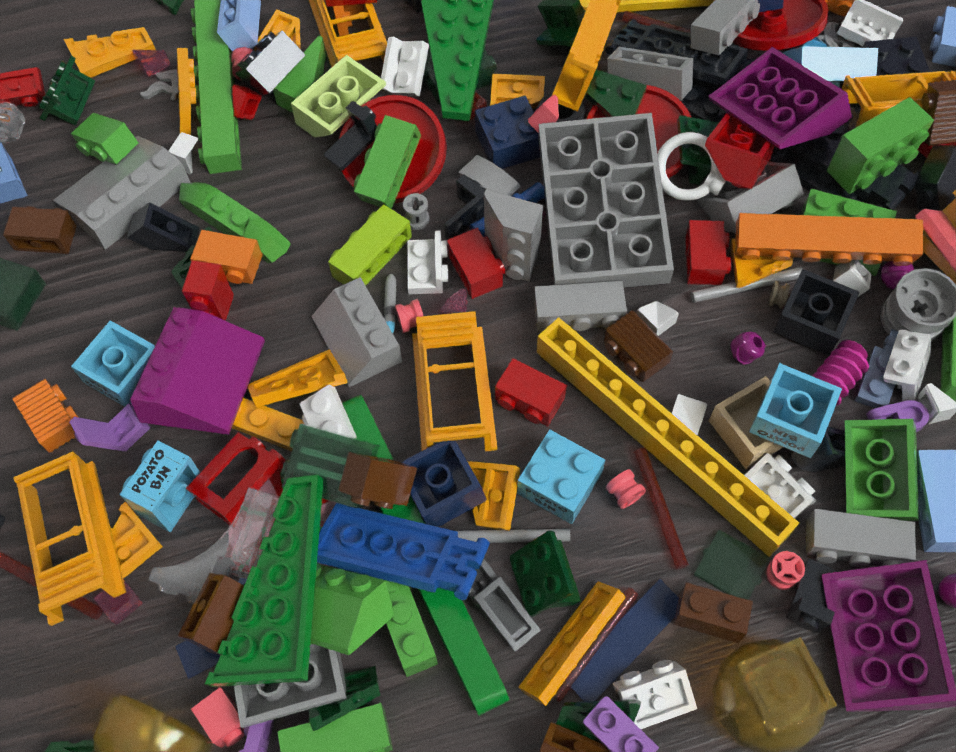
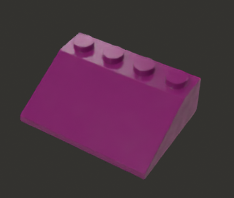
(783, 100)
(197, 373)
(889, 639)

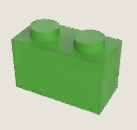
(104, 138)

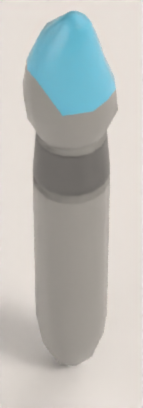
(390, 302)

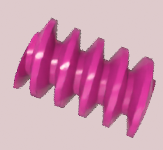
(844, 367)

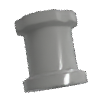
(420, 210)

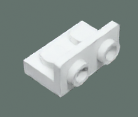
(404, 66)
(425, 265)
(908, 362)
(774, 480)
(662, 692)

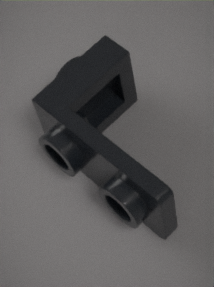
(355, 139)
(473, 196)
(809, 601)

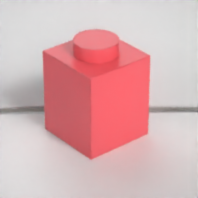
(219, 718)

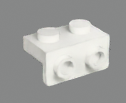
(868, 23)
(327, 412)

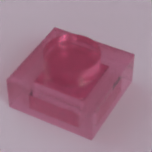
(120, 606)

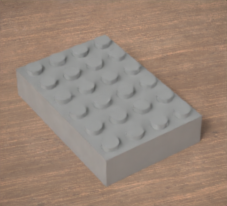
(605, 201)

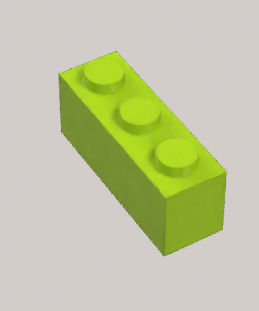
(370, 246)

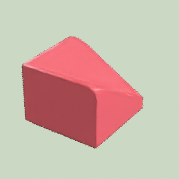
(545, 113)

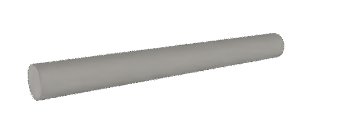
(730, 288)
(512, 536)

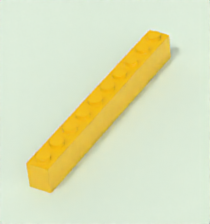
(666, 437)

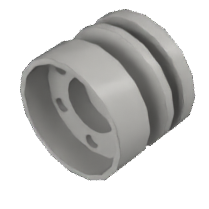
(920, 303)

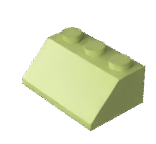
(322, 106)

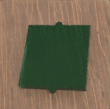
(732, 566)

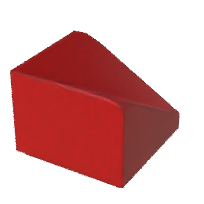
(245, 102)

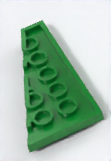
(456, 46)
(277, 602)

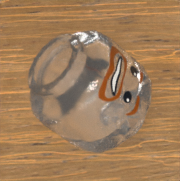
(11, 122)

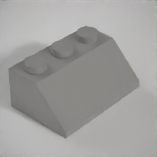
(773, 191)
(514, 232)
(356, 332)
(274, 700)

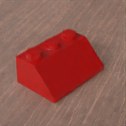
(738, 152)

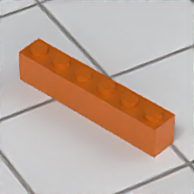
(829, 238)

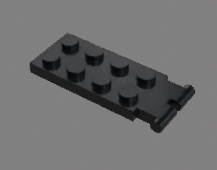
(660, 39)
(887, 190)

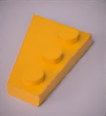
(106, 53)
(186, 88)
(298, 379)

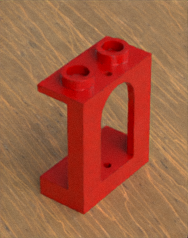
(264, 468)

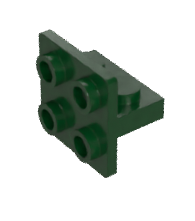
(562, 21)
(66, 93)
(693, 155)
(544, 575)

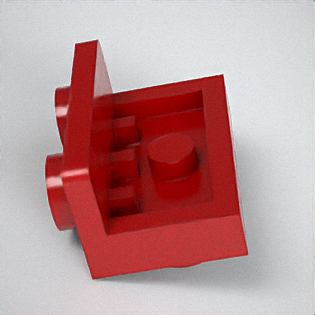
(22, 87)

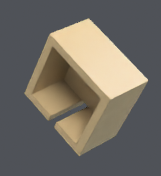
(734, 419)

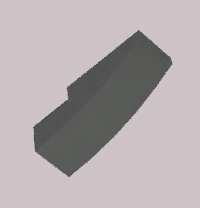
(501, 608)

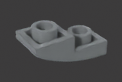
(490, 176)

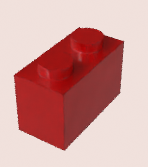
(706, 252)
(475, 262)
(208, 289)
(530, 392)

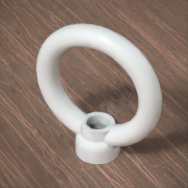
(713, 182)

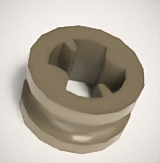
(779, 294)

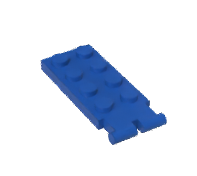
(400, 550)

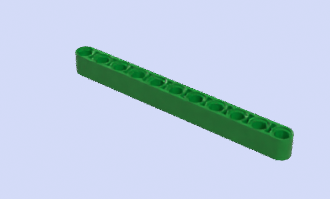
(446, 610)

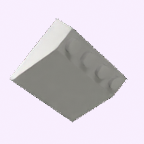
(112, 193)

